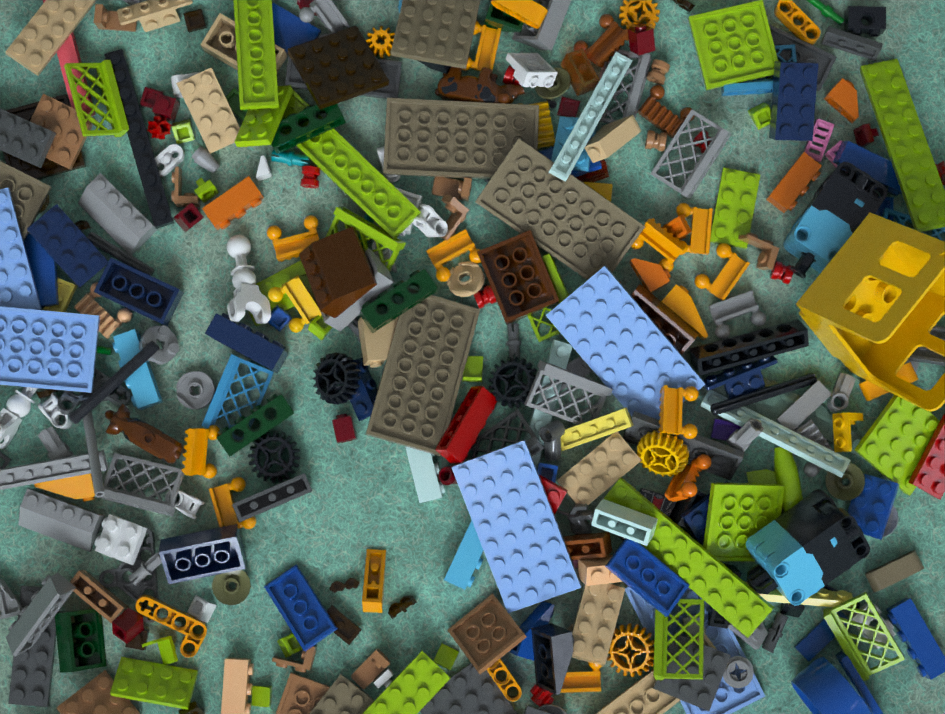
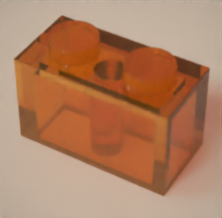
(581, 71)

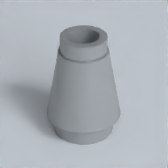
(205, 159)

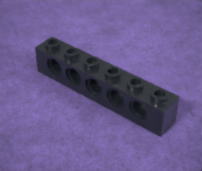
(749, 347)

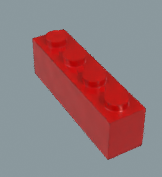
(466, 424)

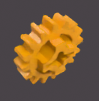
(630, 11)

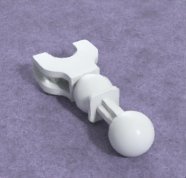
(244, 280)
(16, 407)

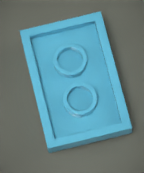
(564, 129)

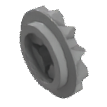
(745, 677)

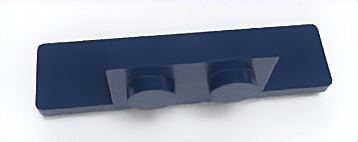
(742, 378)
(366, 393)

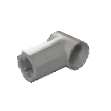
(841, 391)
(745, 435)
(54, 444)

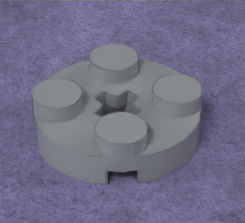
(168, 340)
(206, 390)

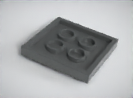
(694, 691)

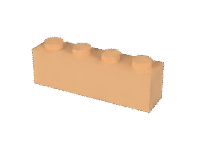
(594, 572)
(237, 686)

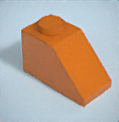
(844, 99)
(650, 274)

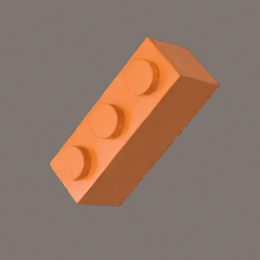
(794, 183)
(233, 203)

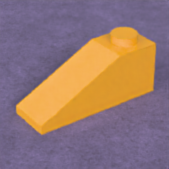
(682, 304)
(72, 487)
(374, 581)

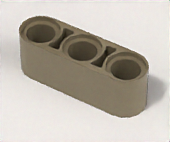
(894, 571)

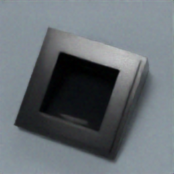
(791, 610)

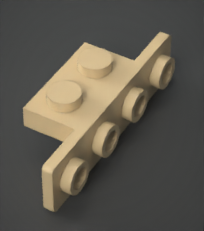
(152, 13)

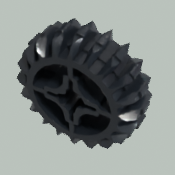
(336, 378)
(512, 389)
(268, 464)

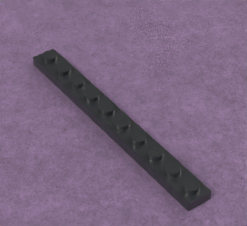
(140, 142)

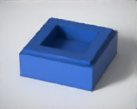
(279, 318)

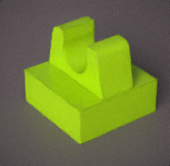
(205, 190)

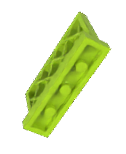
(112, 99)
(369, 229)
(561, 292)
(846, 640)
(661, 642)

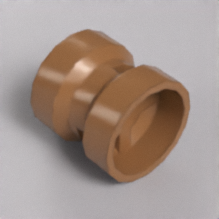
(658, 72)
(656, 140)

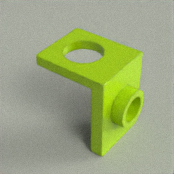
(473, 369)
(166, 649)

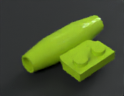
(784, 473)

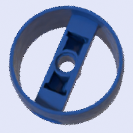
(827, 691)

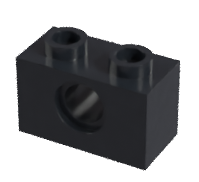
(874, 15)

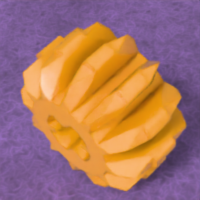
(375, 46)

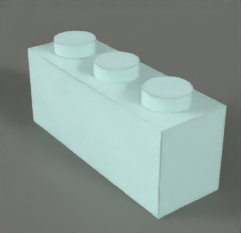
(425, 475)
(624, 522)

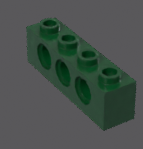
(314, 128)
(376, 320)
(232, 446)

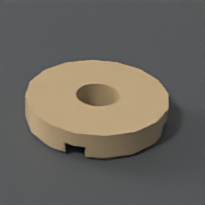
(470, 286)

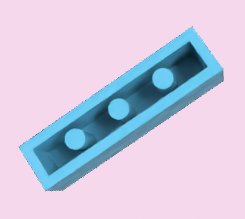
(142, 381)
(466, 560)

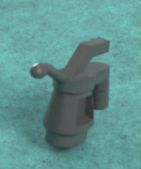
(578, 519)

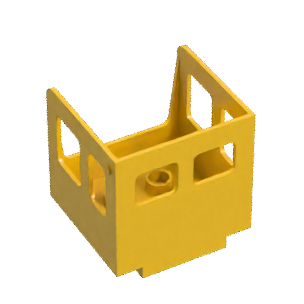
(881, 304)

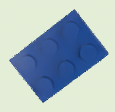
(874, 505)

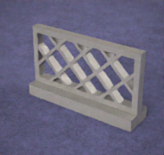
(636, 87)
(701, 166)
(577, 382)
(141, 501)

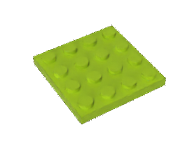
(733, 44)
(898, 441)
(738, 513)

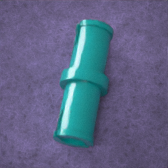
(290, 158)

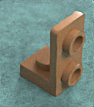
(110, 21)
(452, 187)
(176, 195)
(458, 214)
(769, 252)
(307, 656)
(370, 668)

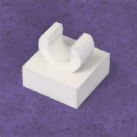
(384, 678)

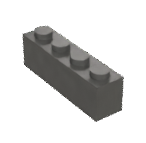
(272, 497)

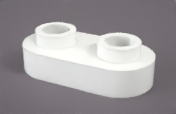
(165, 158)

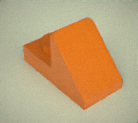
(678, 227)

